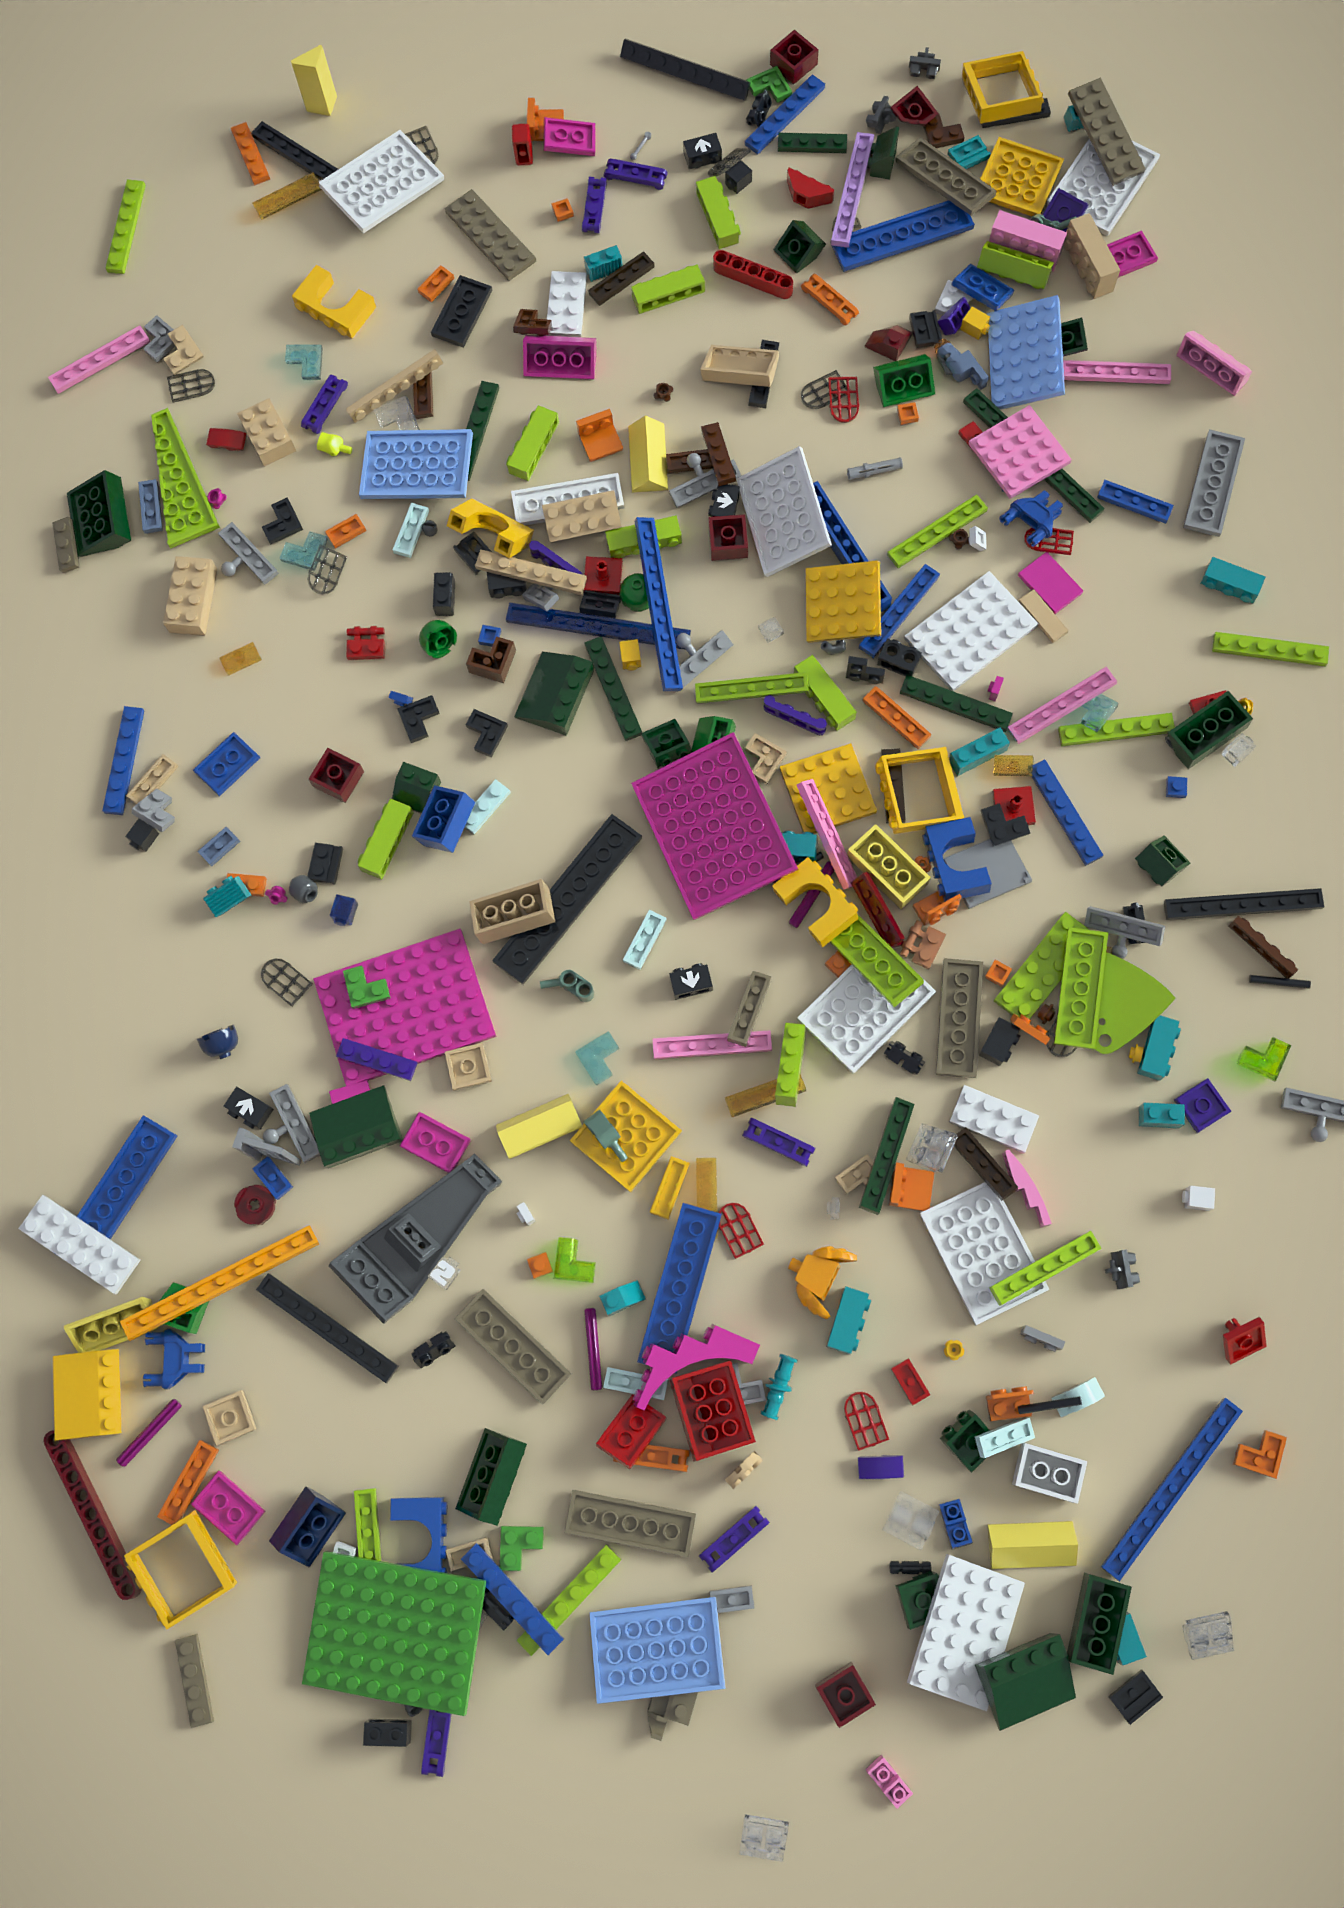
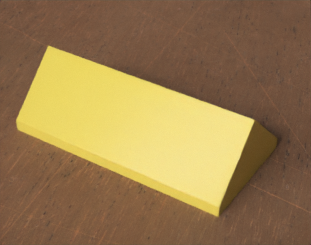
(315, 81)
(647, 455)
(538, 1126)
(104, 1328)
(1032, 1545)

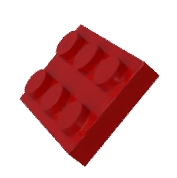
(630, 1432)

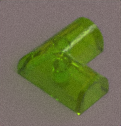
(1265, 1064)
(568, 1267)

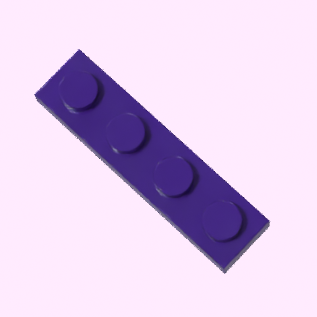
(376, 1059)

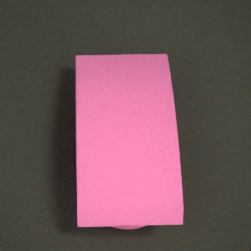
(889, 1781)

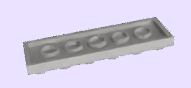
(1214, 483)

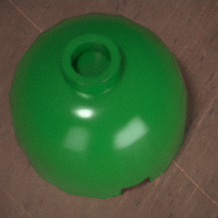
(634, 593)
(437, 638)

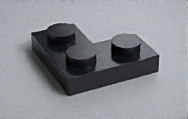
(285, 525)
(858, 670)
(414, 713)
(490, 729)
(1000, 829)

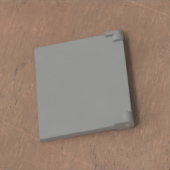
(1002, 864)

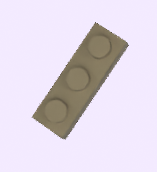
(65, 544)

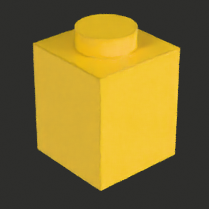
(975, 323)
(630, 654)

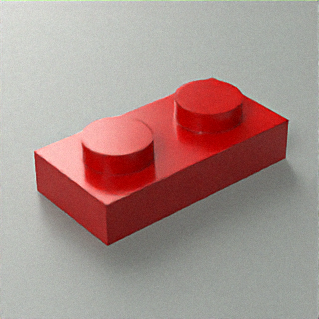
(910, 1381)

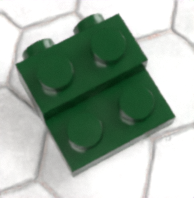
(666, 743)
(961, 1439)
(917, 1597)

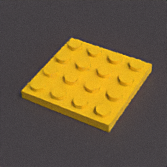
(1021, 176)
(843, 601)
(838, 782)
(643, 1137)

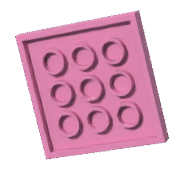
(1019, 451)

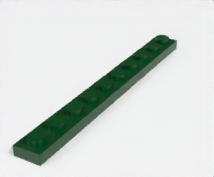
(1060, 480)

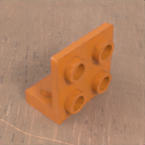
(535, 119)
(599, 435)
(934, 907)
(911, 1188)
(1005, 1405)

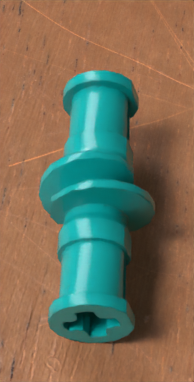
(778, 1387)

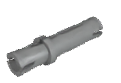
(855, 472)

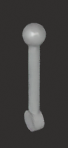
(647, 135)

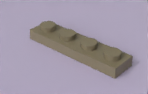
(749, 1008)
(194, 1681)

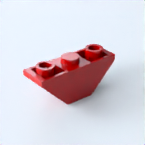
(807, 190)

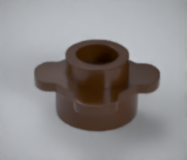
(663, 387)
(960, 533)
(1046, 1013)

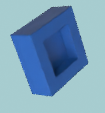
(488, 635)
(400, 699)
(1176, 787)

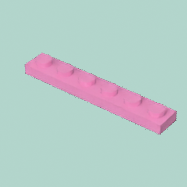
(99, 359)
(1117, 372)
(1062, 705)
(827, 833)
(709, 1045)

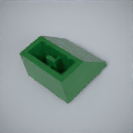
(711, 729)
(190, 1320)

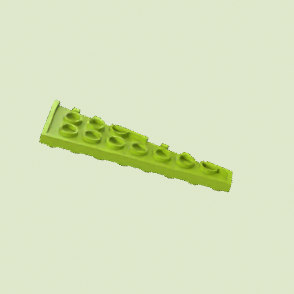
(184, 499)

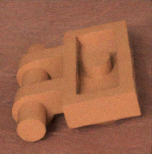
(928, 948)

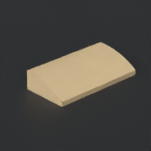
(740, 365)

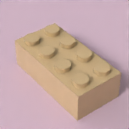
(1091, 256)
(581, 516)
(190, 595)
(512, 911)

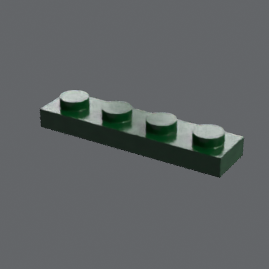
(812, 142)

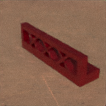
(877, 910)

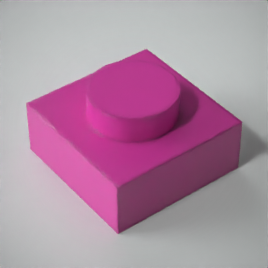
(994, 688)

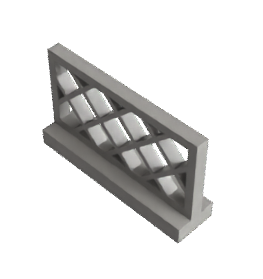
(256, 1147)

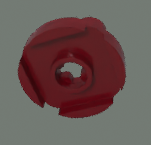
(256, 1216)

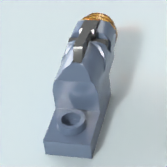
(960, 365)

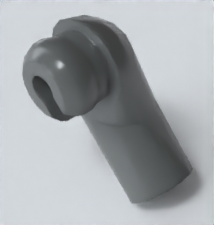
(834, 649)

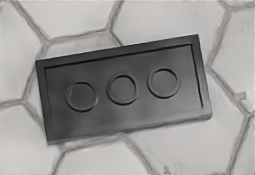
(461, 311)

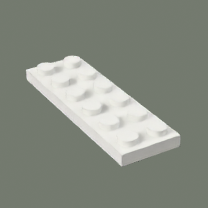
(529, 501)
(79, 1244)

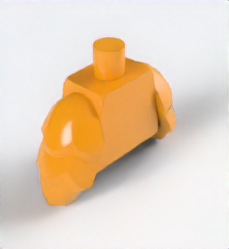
(817, 1275)

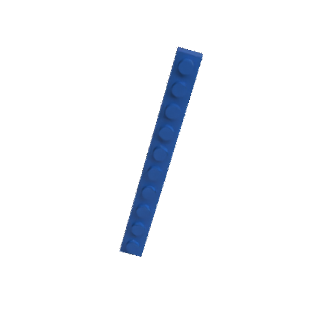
(658, 604)
(1171, 1489)

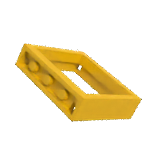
(998, 65)
(946, 779)
(212, 1554)

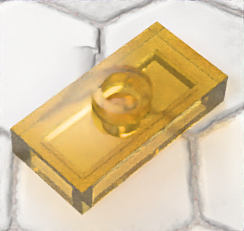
(240, 658)
(1013, 765)

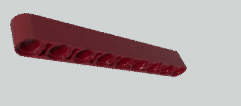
(101, 1519)

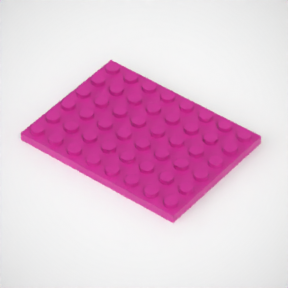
(714, 826)
(431, 1006)

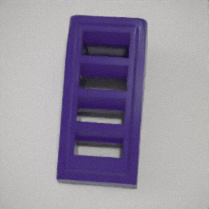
(951, 326)

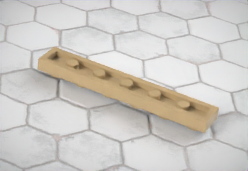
(394, 386)
(531, 572)

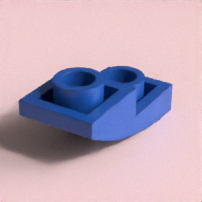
(955, 1524)

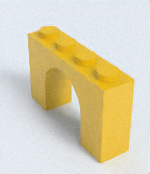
(346, 319)
(512, 535)
(809, 877)

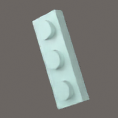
(410, 530)
(486, 805)
(644, 939)
(629, 1382)
(1004, 1437)

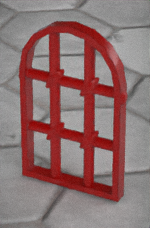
(838, 392)
(1057, 537)
(739, 1218)
(871, 1425)

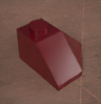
(914, 108)
(889, 341)

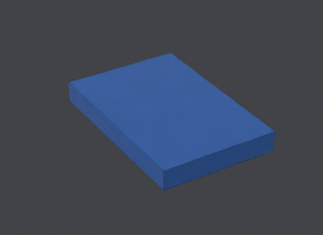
(983, 287)
(226, 764)

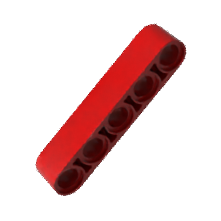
(764, 278)

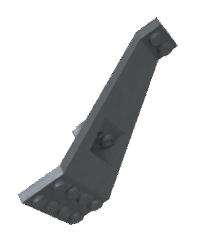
(388, 1265)

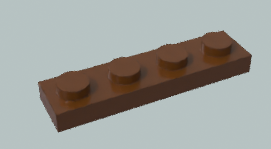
(718, 454)
(1262, 947)

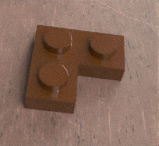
(943, 136)
(528, 323)

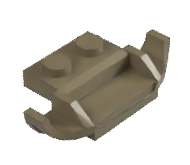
(671, 1707)

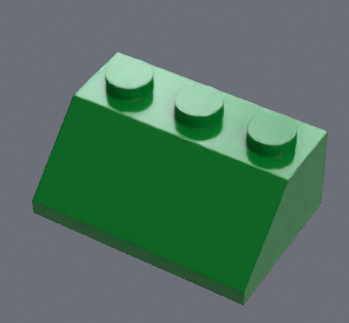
(904, 380)

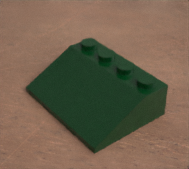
(99, 514)
(555, 691)
(355, 1127)
(1027, 1680)

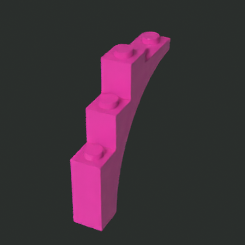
(664, 1363)

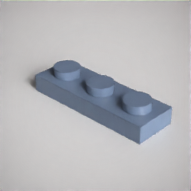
(150, 506)

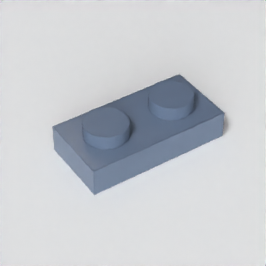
(219, 846)

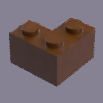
(493, 664)

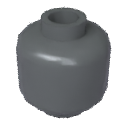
(303, 889)

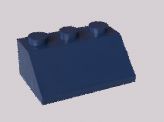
(307, 1527)

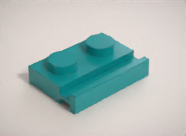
(969, 152)

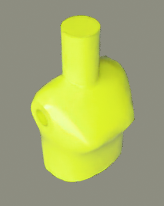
(332, 444)

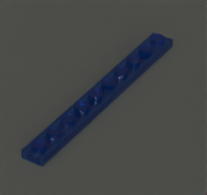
(584, 624)

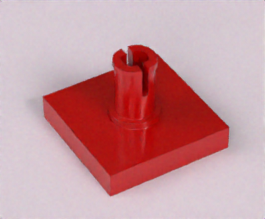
(603, 574)
(1016, 803)
(1243, 1339)

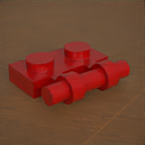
(365, 648)

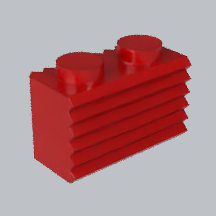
(522, 144)

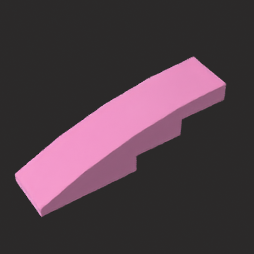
(1025, 1184)

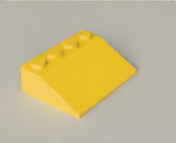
(86, 1394)

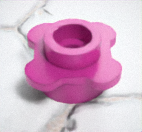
(216, 498)
(276, 895)

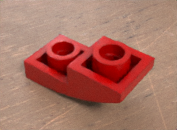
(226, 438)

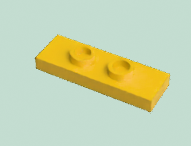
(669, 1187)

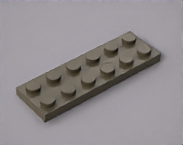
(1106, 131)
(945, 176)
(490, 235)
(959, 1018)
(513, 1346)
(630, 1523)

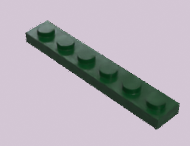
(480, 417)
(613, 688)
(956, 703)
(886, 1156)

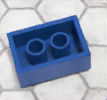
(443, 819)

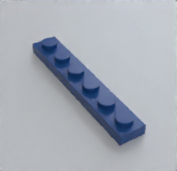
(785, 114)
(901, 609)
(123, 760)
(1066, 813)
(512, 1599)

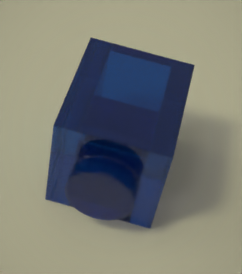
(343, 910)

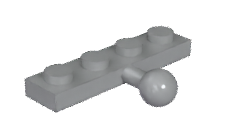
(698, 486)
(246, 553)
(703, 657)
(1124, 927)
(1314, 1105)
(294, 1124)

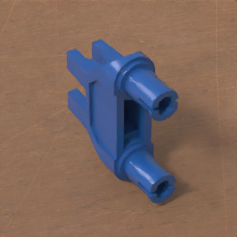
(1035, 514)
(176, 1359)

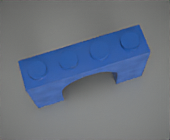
(952, 882)
(431, 1513)

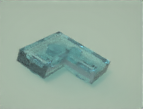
(309, 356)
(304, 555)
(1099, 711)
(593, 1055)

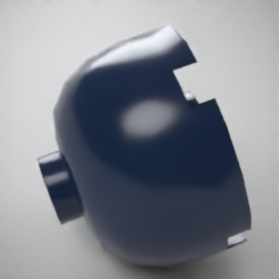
(219, 1042)

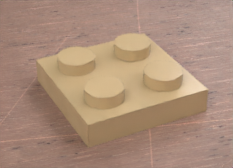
(468, 1066)
(229, 1417)

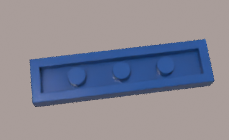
(1135, 501)

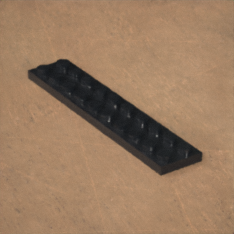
(570, 897)

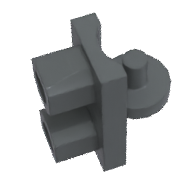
(924, 61)
(882, 116)
(1121, 1270)

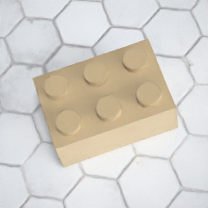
(266, 432)

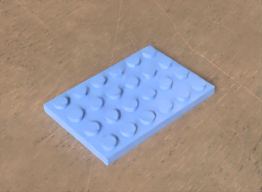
(1026, 353)
(416, 464)
(657, 1650)

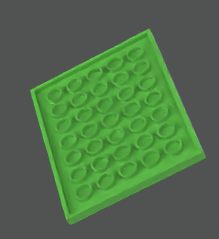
(394, 1633)

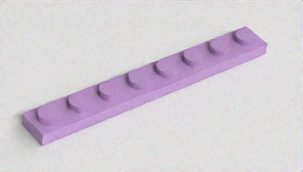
(852, 190)

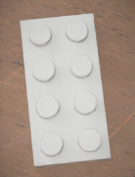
(567, 303)
(994, 1119)

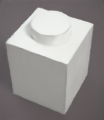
(1199, 1198)

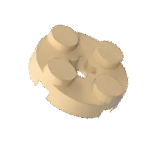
(743, 1470)

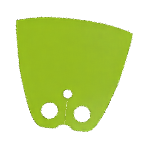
(1128, 1002)

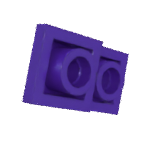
(881, 1467)

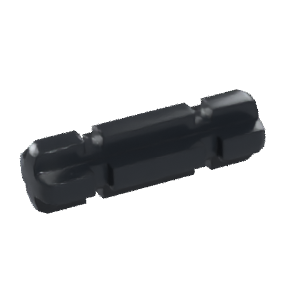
(909, 1567)

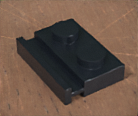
(925, 328)
(469, 550)
(600, 604)
(325, 863)
(1135, 1697)

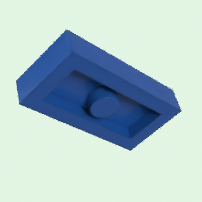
(272, 1177)

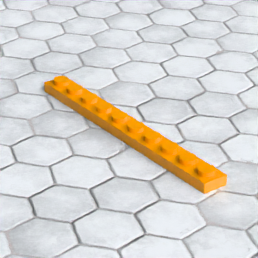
(218, 1283)

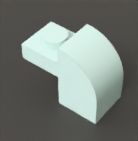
(1089, 1392)

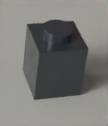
(738, 177)
(142, 835)

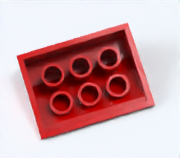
(712, 1410)

